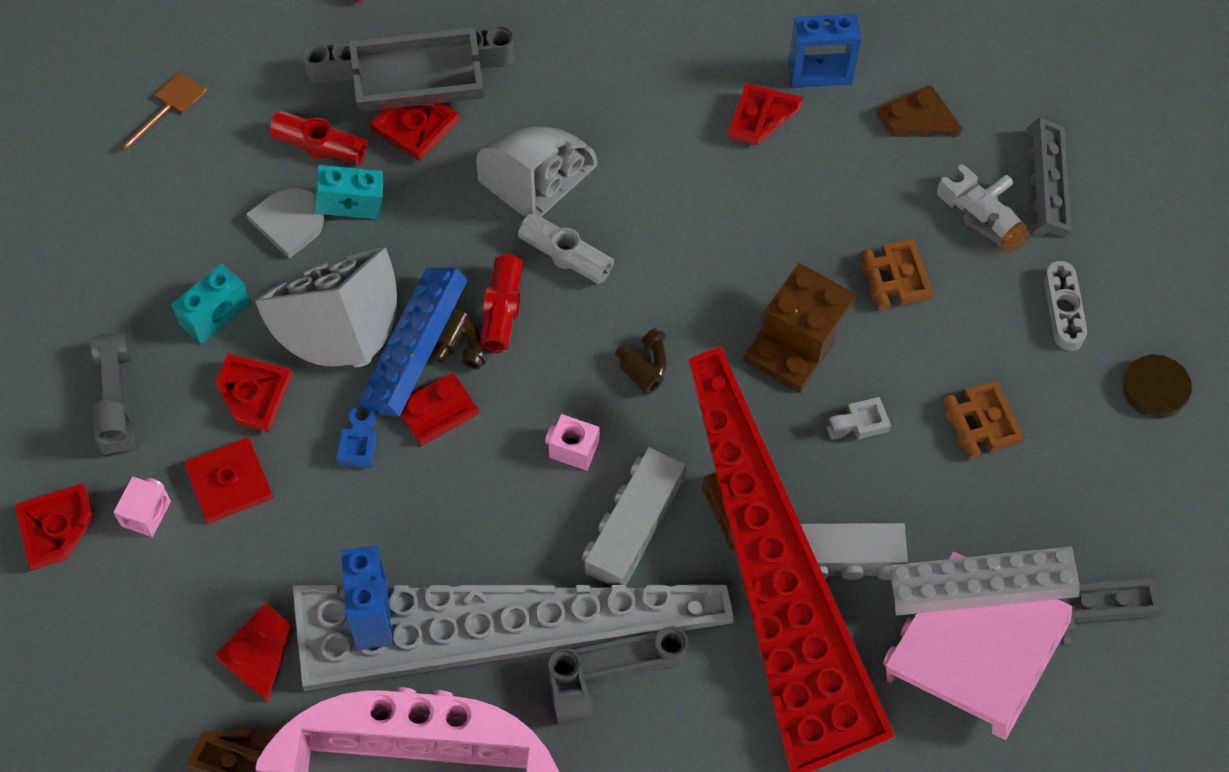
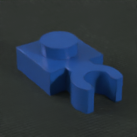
(359, 443)

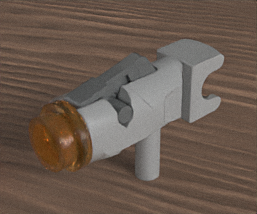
(983, 209)

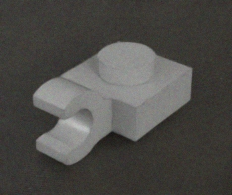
(863, 417)

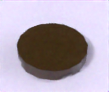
(1157, 386)

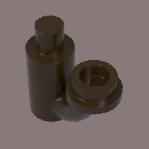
(457, 326)
(638, 369)

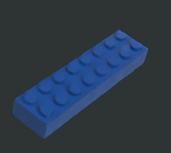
(412, 341)

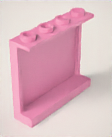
(980, 655)

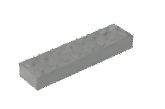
(984, 580)

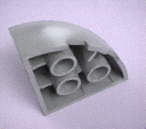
(534, 167)
(335, 312)

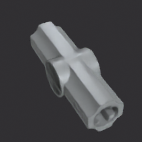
(550, 240)

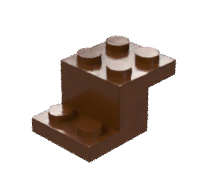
(799, 327)

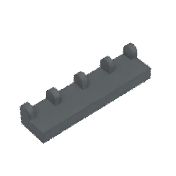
(1050, 178)

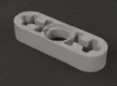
(1060, 318)

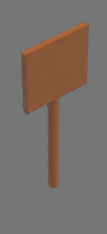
(177, 93)

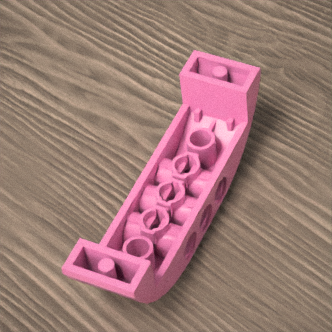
(392, 727)

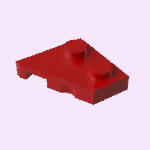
(761, 113)
(257, 650)

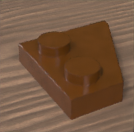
(918, 115)
(229, 751)

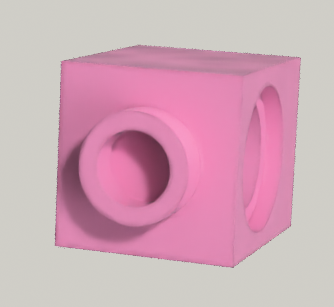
(578, 454)
(142, 506)

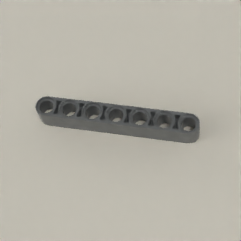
(332, 59)

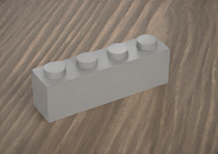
(634, 519)
(857, 548)

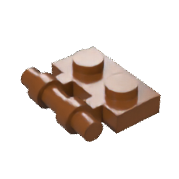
(906, 272)
(993, 417)

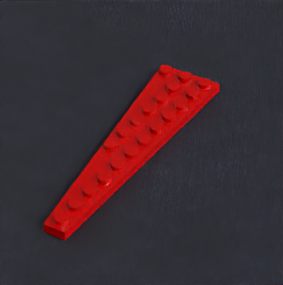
(809, 659)

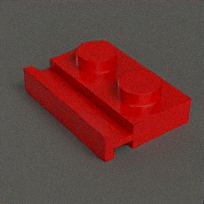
(438, 409)

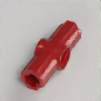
(331, 141)
(501, 303)

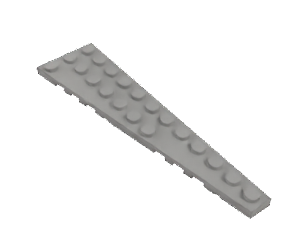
(488, 623)

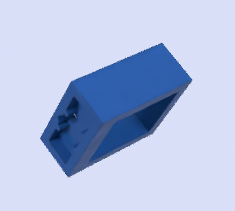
(824, 68)
(366, 597)

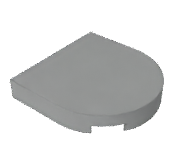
(288, 219)

